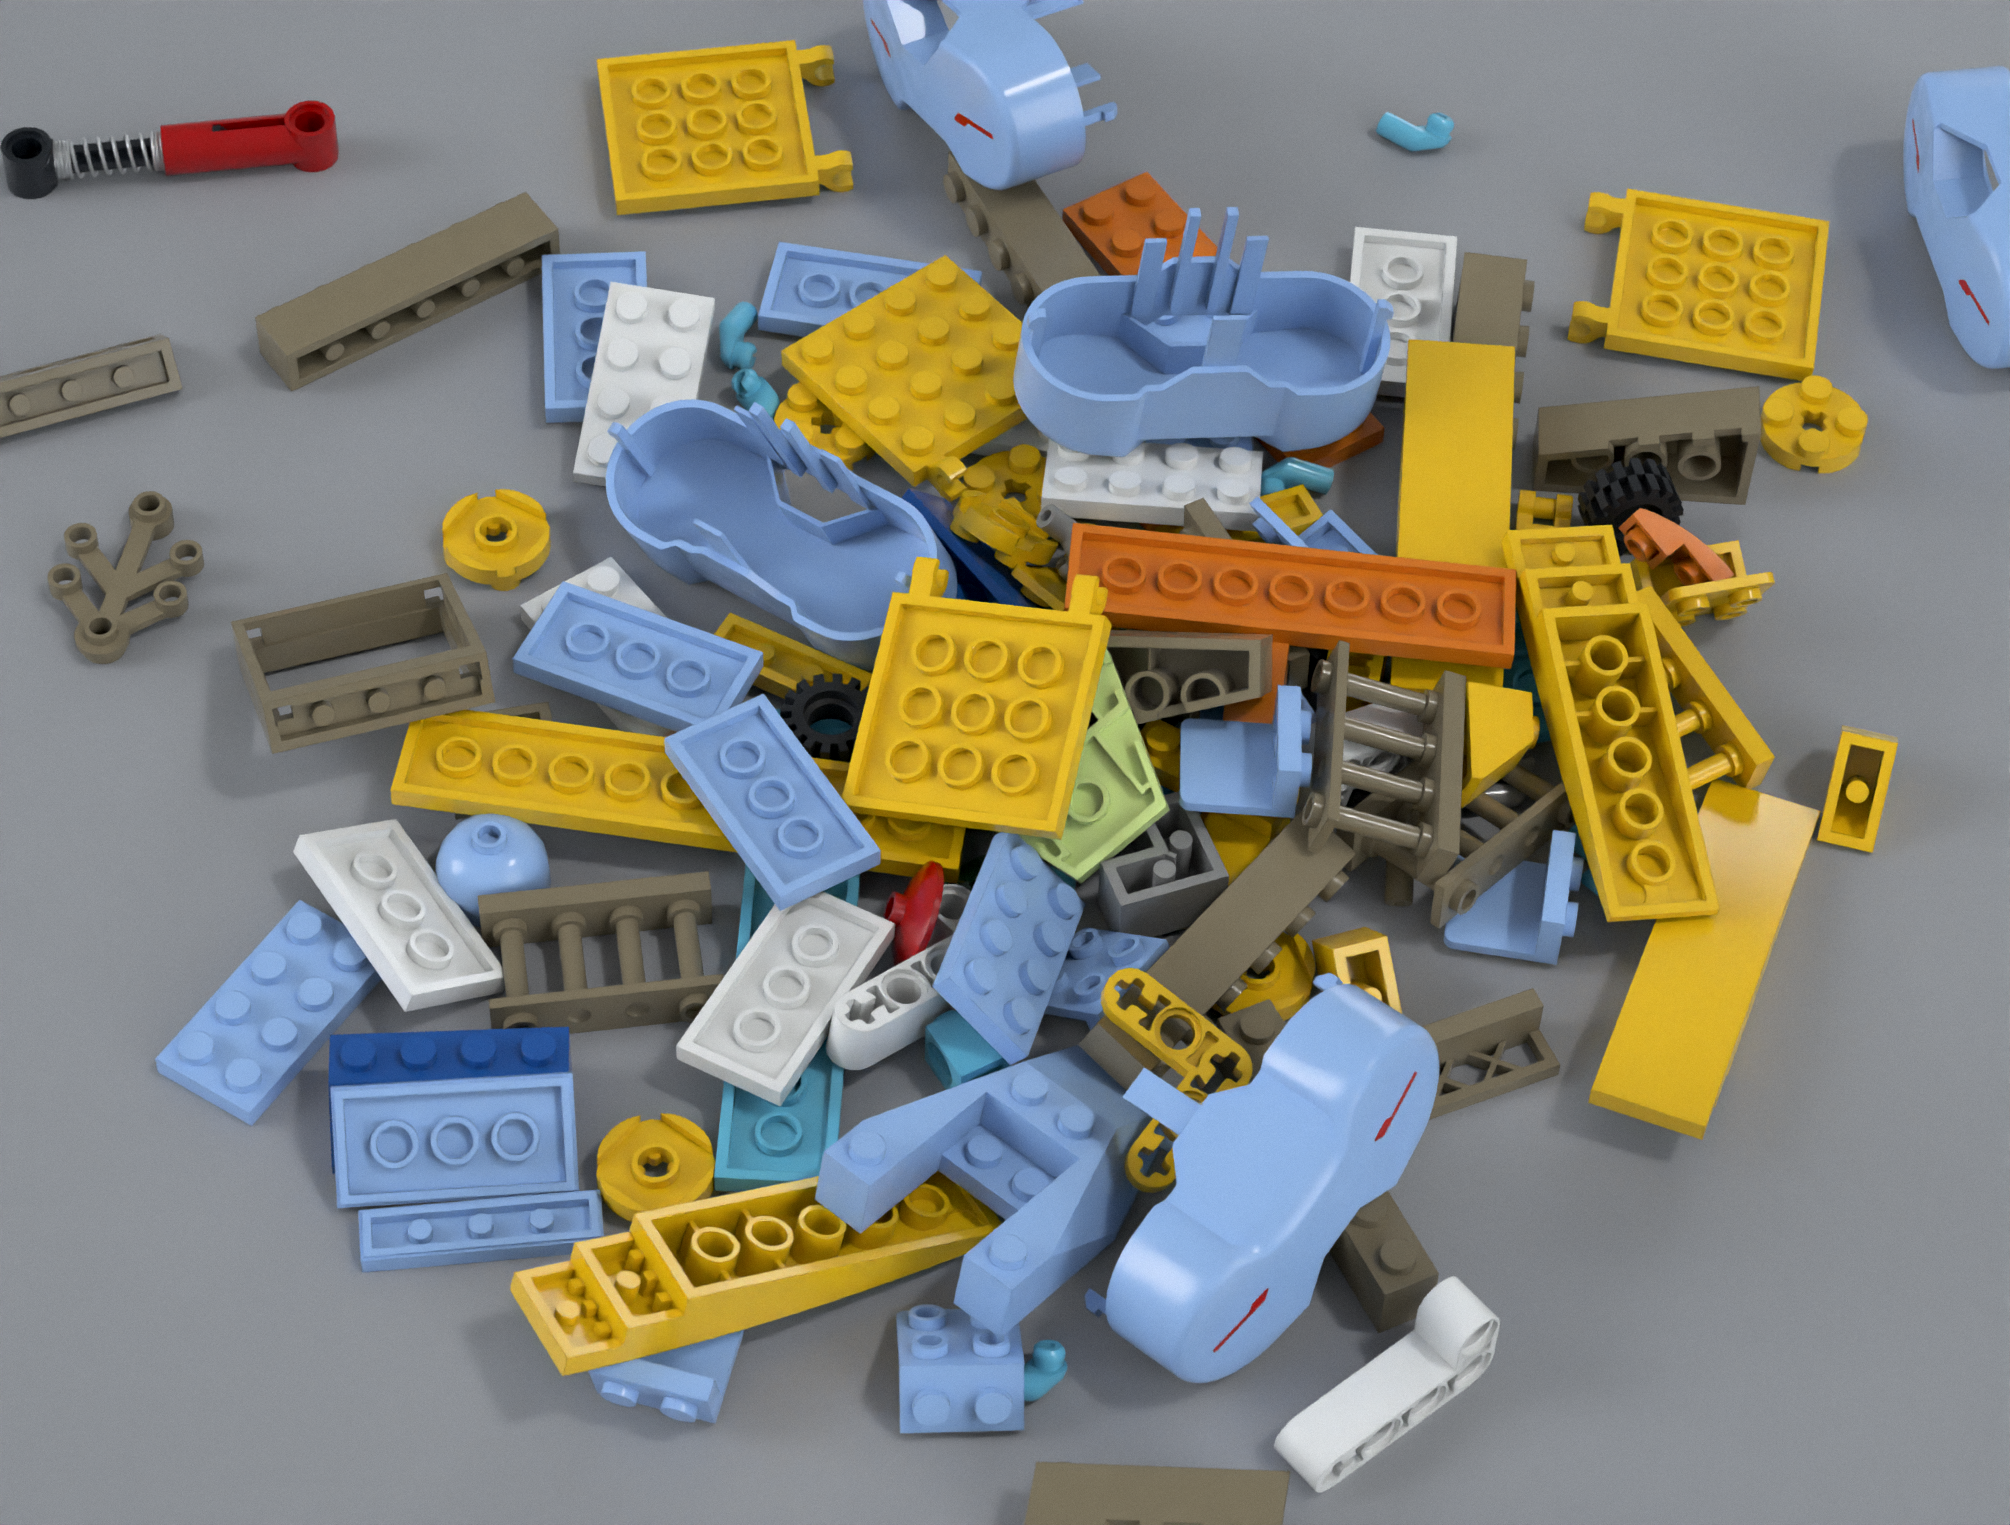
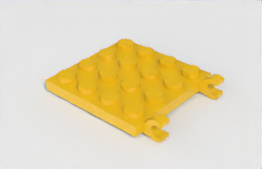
(716, 127)
(1708, 284)
(918, 372)
(978, 708)

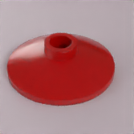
(915, 911)

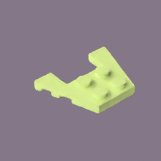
(1113, 790)

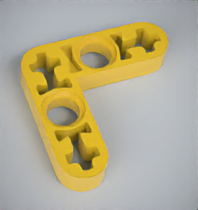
(1189, 1062)

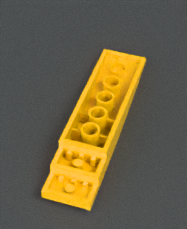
(1454, 473)
(1611, 722)
(1705, 970)
(733, 1266)

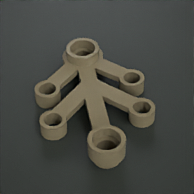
(106, 633)

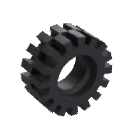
(1624, 492)
(823, 702)

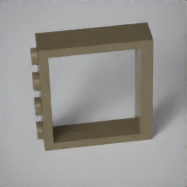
(371, 696)

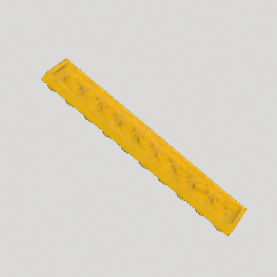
(605, 786)

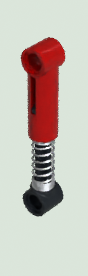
(299, 137)

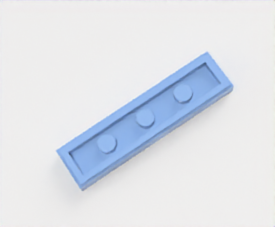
(478, 1230)

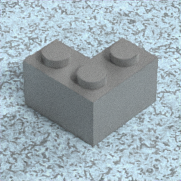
(1165, 879)

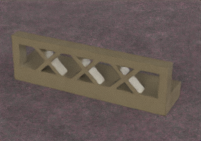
(87, 384)
(1488, 1031)

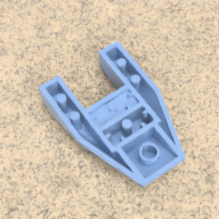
(1026, 1141)

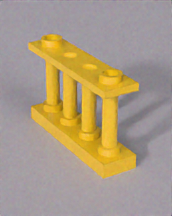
(1706, 706)

